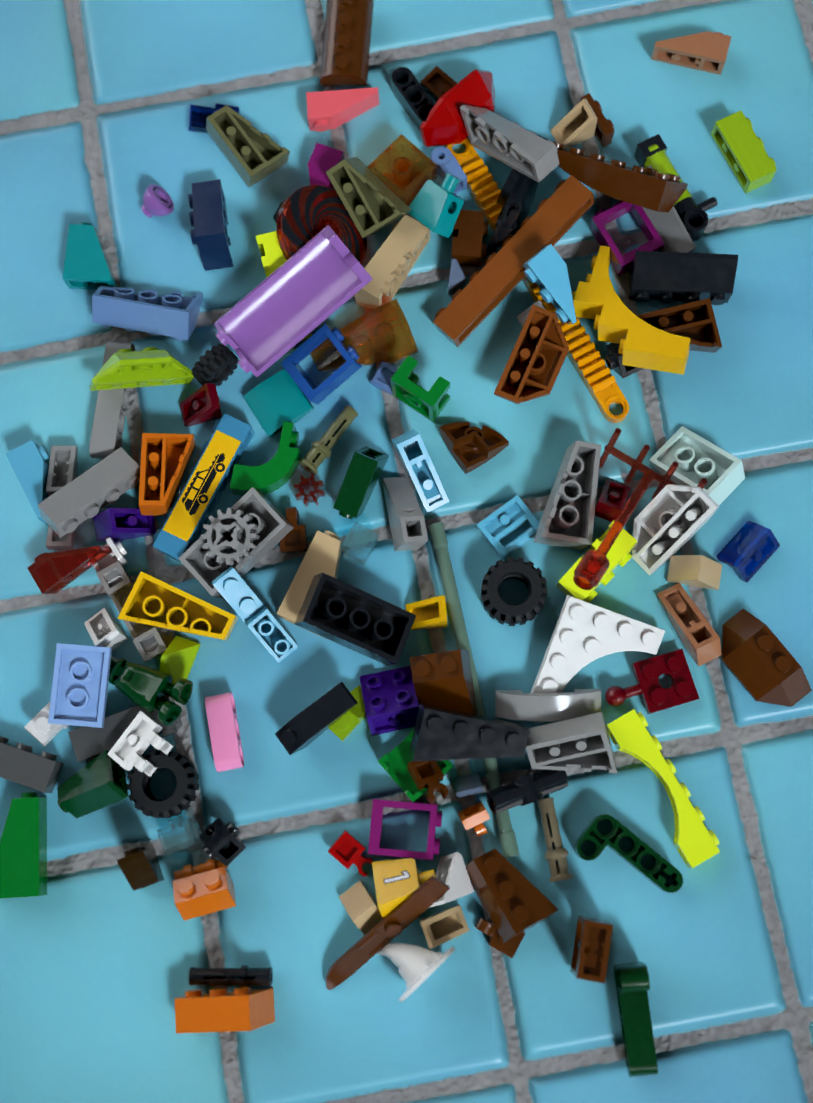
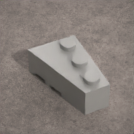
(572, 744)

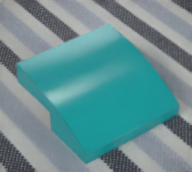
(277, 401)

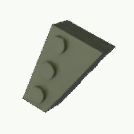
(244, 146)
(365, 196)

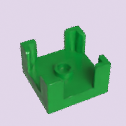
(425, 402)
(396, 766)

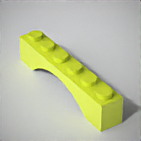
(691, 836)

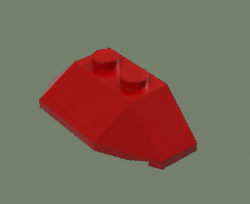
(445, 119)

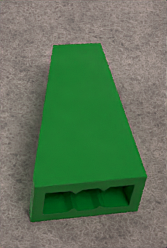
(24, 848)

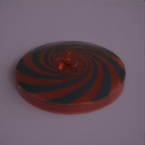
(308, 213)

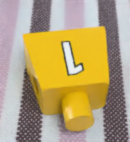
(396, 881)

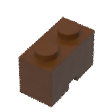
(468, 237)

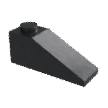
(316, 719)

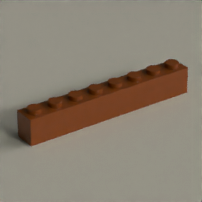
(506, 268)

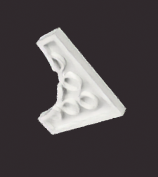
(586, 634)

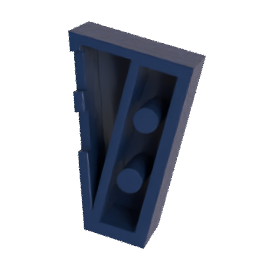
(210, 224)

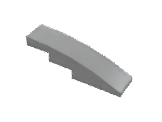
(61, 471)

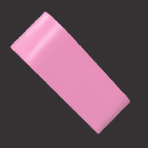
(224, 732)

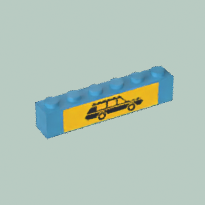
(204, 487)

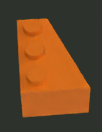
(162, 469)
(224, 1010)

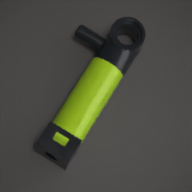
(653, 153)

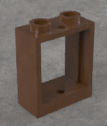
(592, 957)

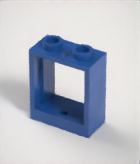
(318, 394)

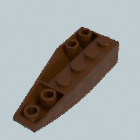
(633, 185)

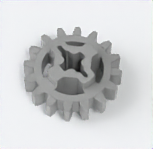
(237, 529)

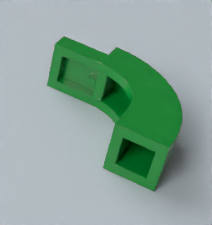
(273, 473)

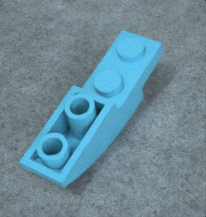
(254, 614)

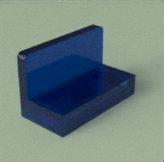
(749, 550)

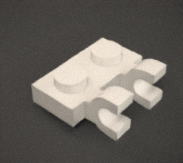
(135, 741)

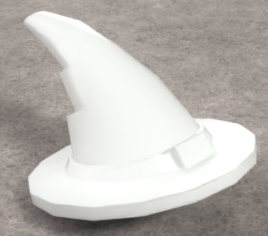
(414, 963)

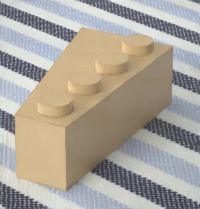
(393, 262)

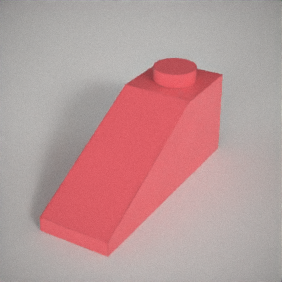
(333, 108)

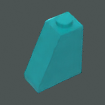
(86, 260)

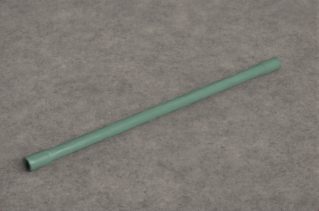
(440, 544)

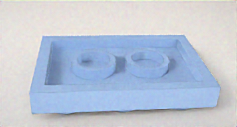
(80, 685)

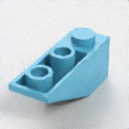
(552, 277)

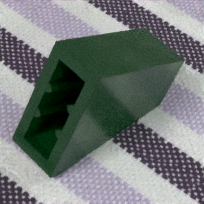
(360, 482)
(93, 787)

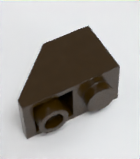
(141, 867)

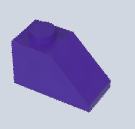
(123, 524)

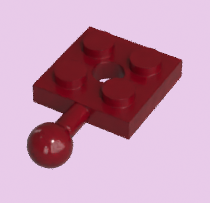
(653, 695)

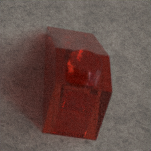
(58, 569)

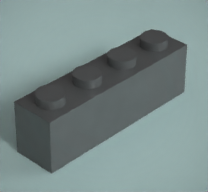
(92, 741)
(28, 768)

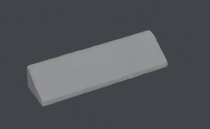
(671, 230)

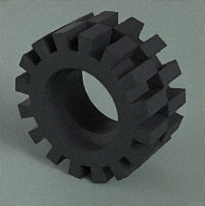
(215, 365)

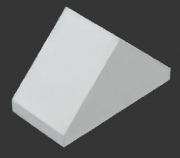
(105, 630)
(453, 873)

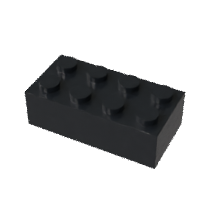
(355, 619)

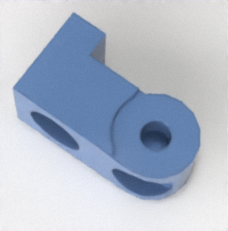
(447, 163)

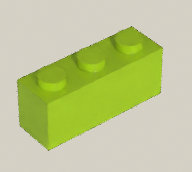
(743, 151)

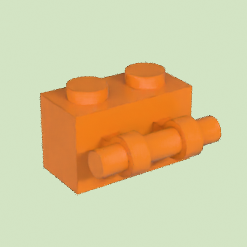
(203, 889)

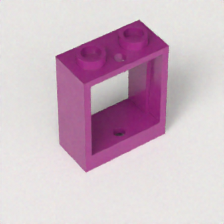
(620, 262)
(377, 824)

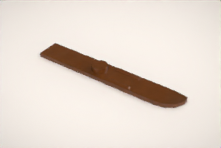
(385, 931)

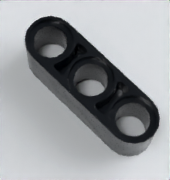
(411, 91)

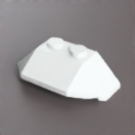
(669, 524)

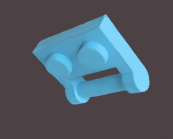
(505, 521)

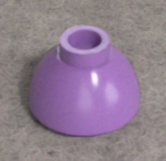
(156, 202)

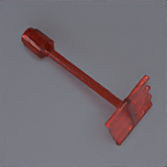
(595, 562)

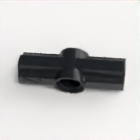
(526, 790)

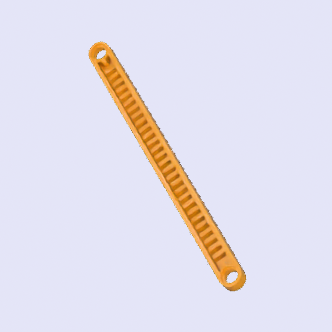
(581, 349)

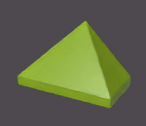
(179, 658)

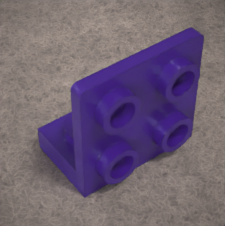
(389, 700)

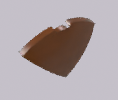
(471, 445)

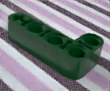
(633, 856)
(635, 1018)

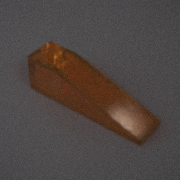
(376, 336)

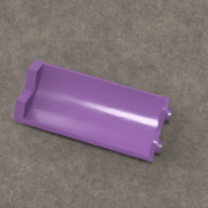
(291, 302)

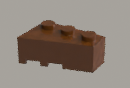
(689, 320)
(507, 895)

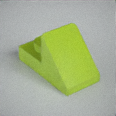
(352, 718)

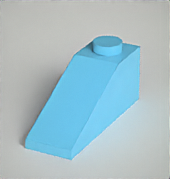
(31, 469)
(420, 470)

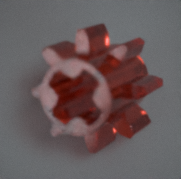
(305, 485)

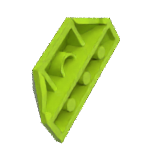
(141, 369)

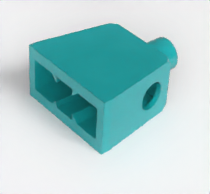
(438, 205)

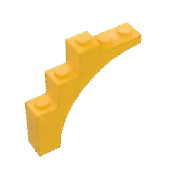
(639, 341)

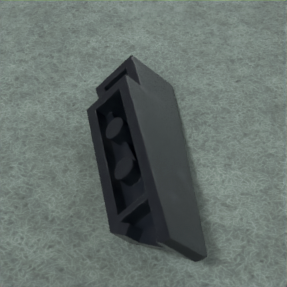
(518, 188)

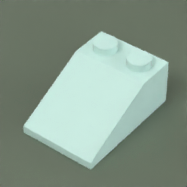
(699, 460)

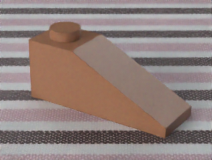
(696, 51)
(690, 624)

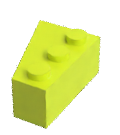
(617, 555)

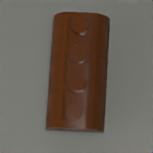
(346, 42)

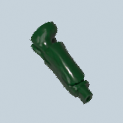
(144, 684)

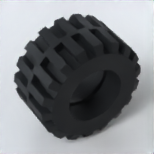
(513, 570)
(184, 791)

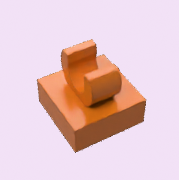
(474, 817)

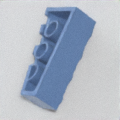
(146, 311)

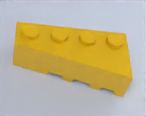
(170, 608)

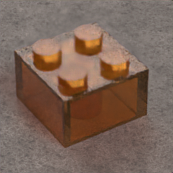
(404, 169)

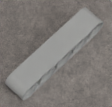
(109, 412)

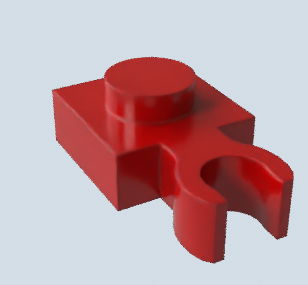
(348, 851)

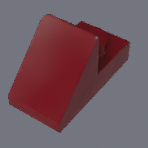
(201, 406)
(611, 500)

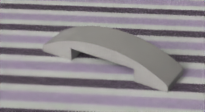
(118, 586)
(546, 706)

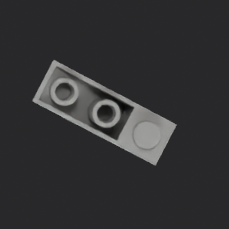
(404, 515)

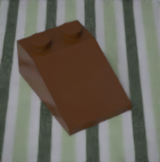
(444, 680)

